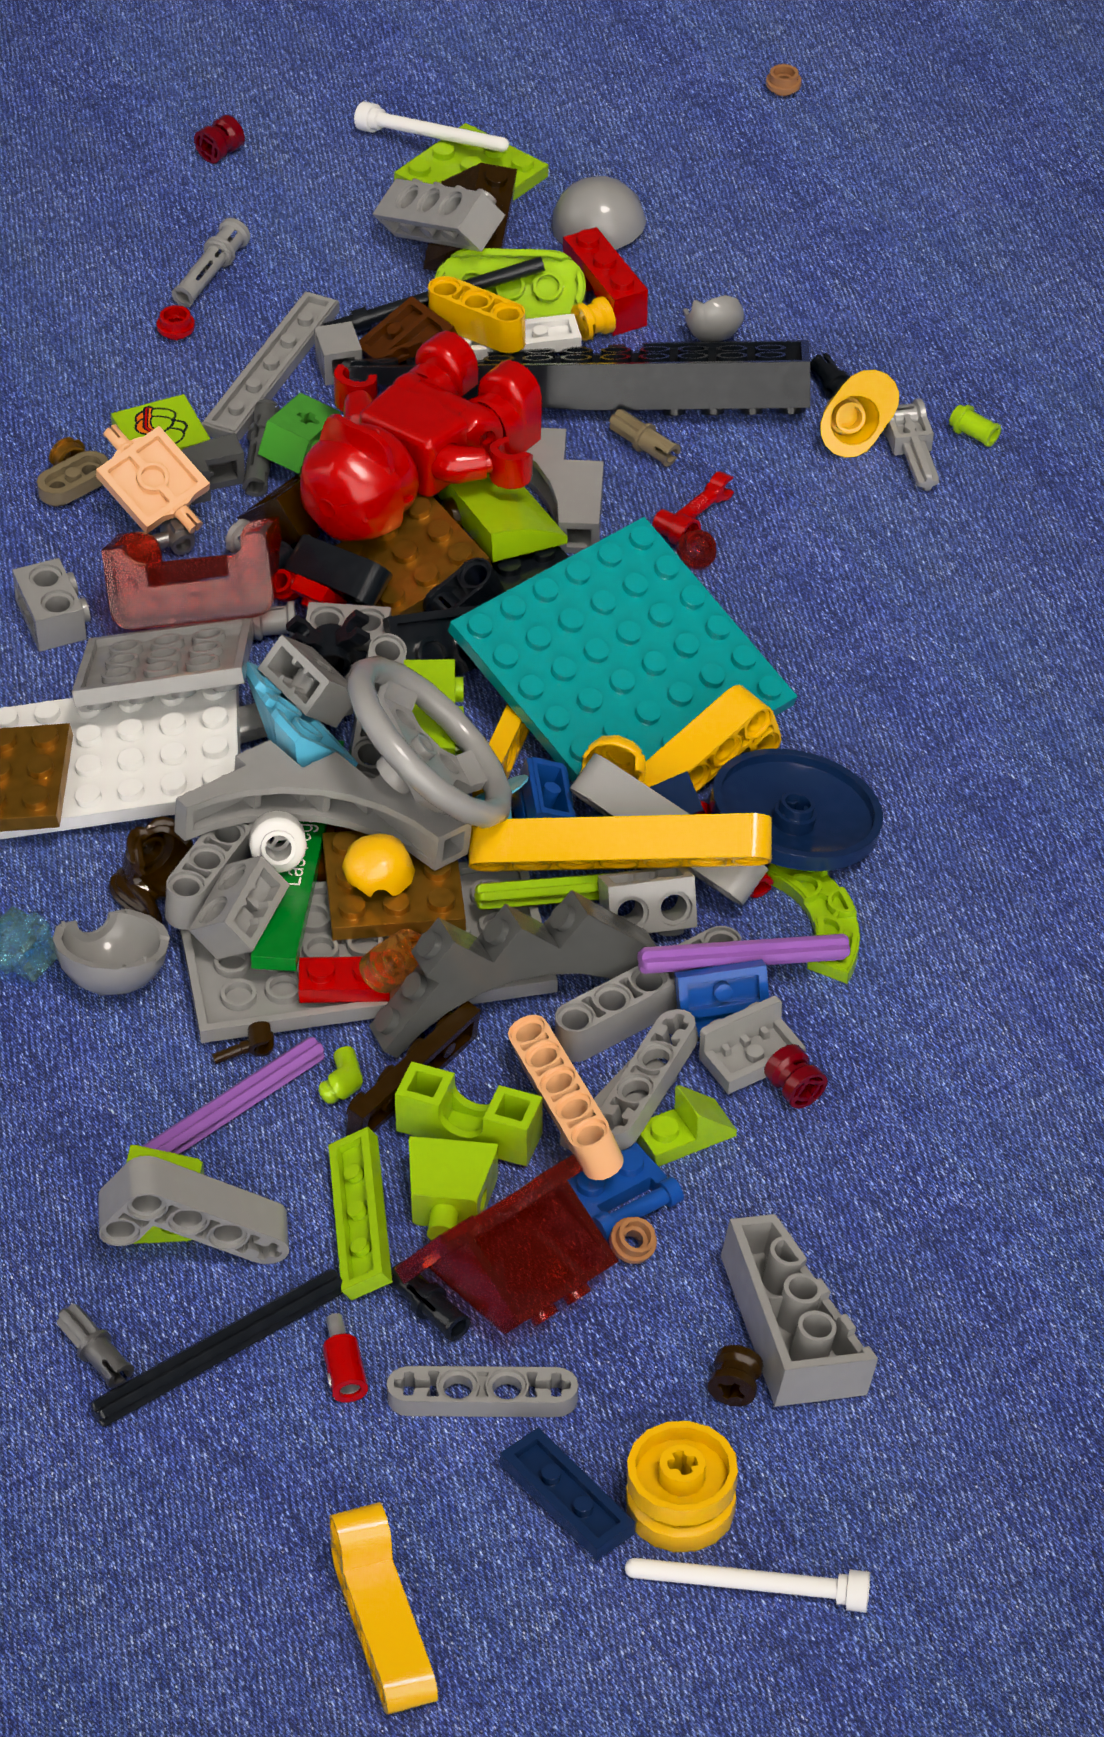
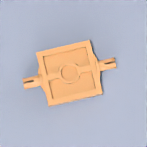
(152, 479)

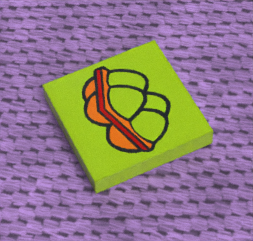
(171, 414)

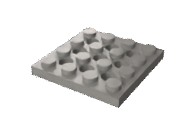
(163, 663)

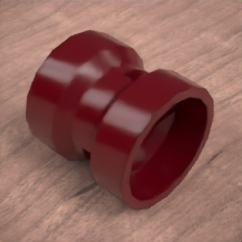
(217, 140)
(798, 1079)

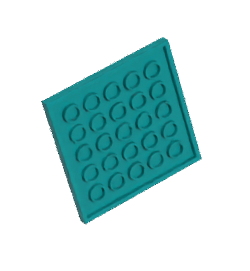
(613, 648)

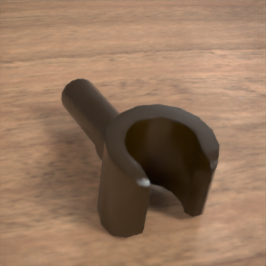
(259, 1043)

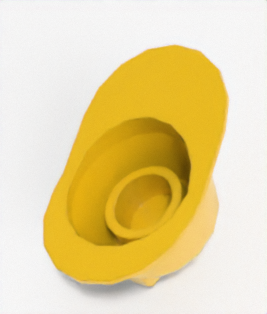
(859, 413)

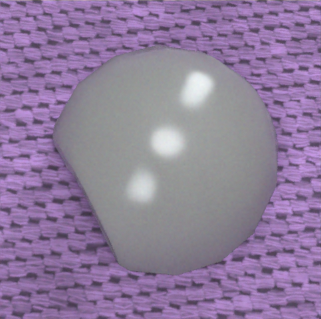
(600, 204)
(114, 957)

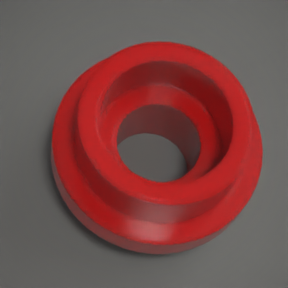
(175, 322)

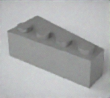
(790, 1320)

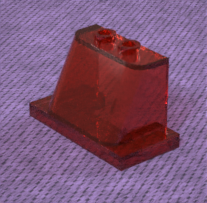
(520, 1252)

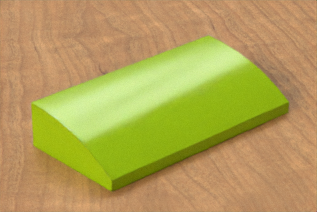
(504, 520)

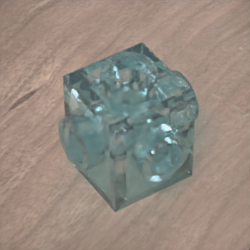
(25, 944)

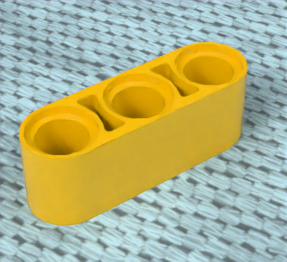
(478, 314)

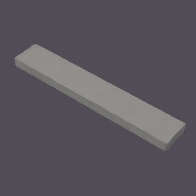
(270, 365)

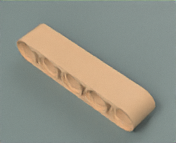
(566, 1097)

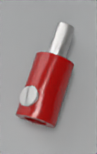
(344, 1362)

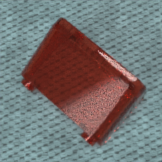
(162, 593)

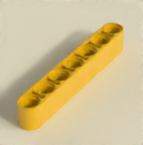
(622, 842)

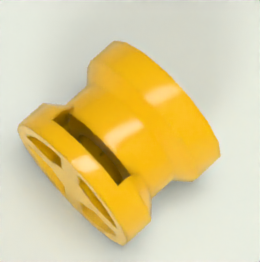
(594, 318)

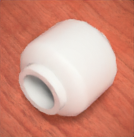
(283, 828)

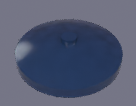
(817, 807)

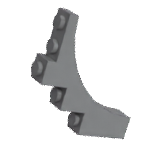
(568, 489)
(321, 792)

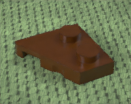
(403, 331)

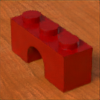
(609, 277)

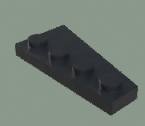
(428, 636)

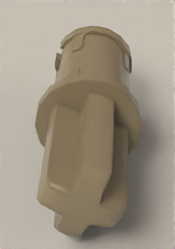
(644, 437)

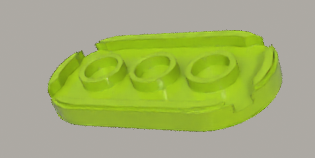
(540, 294)

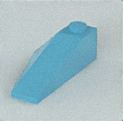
(288, 727)

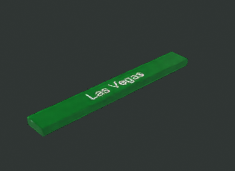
(283, 937)

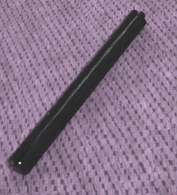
(216, 1348)

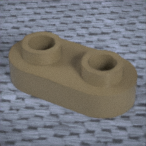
(70, 478)

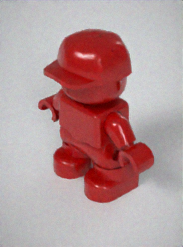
(419, 438)

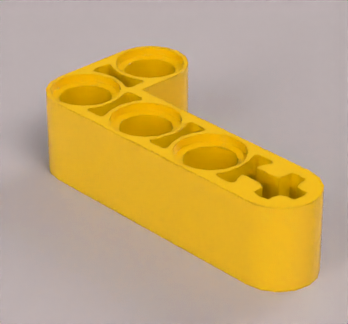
(722, 731)
(380, 1608)

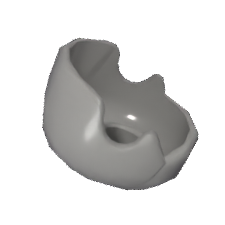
(715, 319)

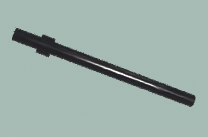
(364, 318)

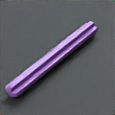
(772, 951)
(239, 1097)

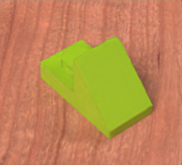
(687, 1128)

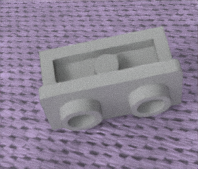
(743, 1042)

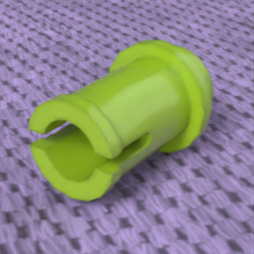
(973, 424)

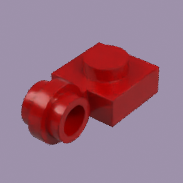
(292, 586)

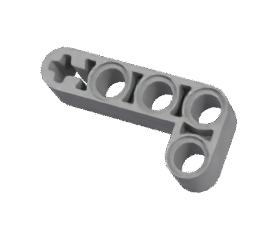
(193, 1206)

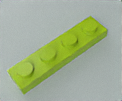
(360, 1213)

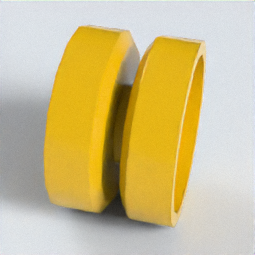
(681, 1486)

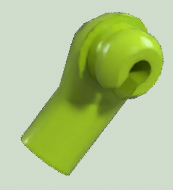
(345, 1079)

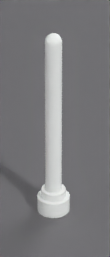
(371, 117)
(848, 1589)

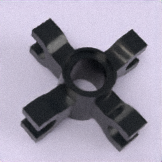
(334, 641)

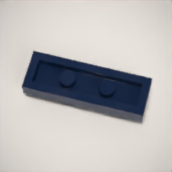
(567, 1493)

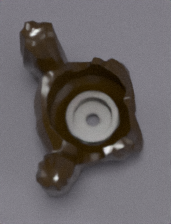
(148, 861)

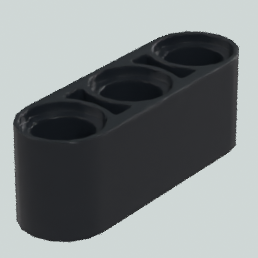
(344, 572)

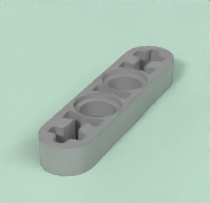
(654, 1081)
(482, 1399)

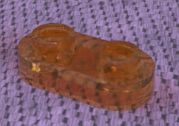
(390, 961)

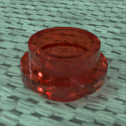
(703, 543)

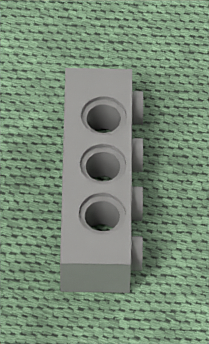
(439, 214)

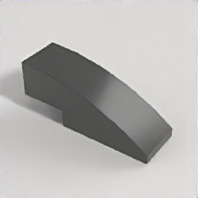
(219, 462)

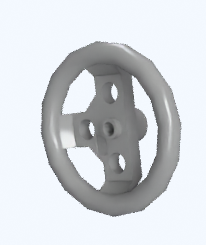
(413, 758)

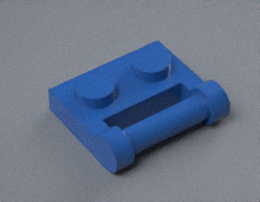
(634, 1178)

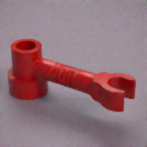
(684, 520)

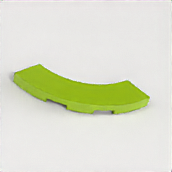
(828, 910)

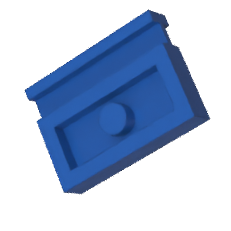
(720, 990)

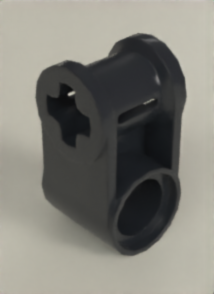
(468, 586)

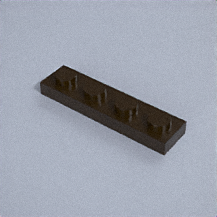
(437, 1050)

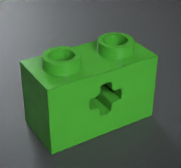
(294, 431)

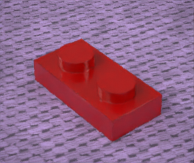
(334, 981)

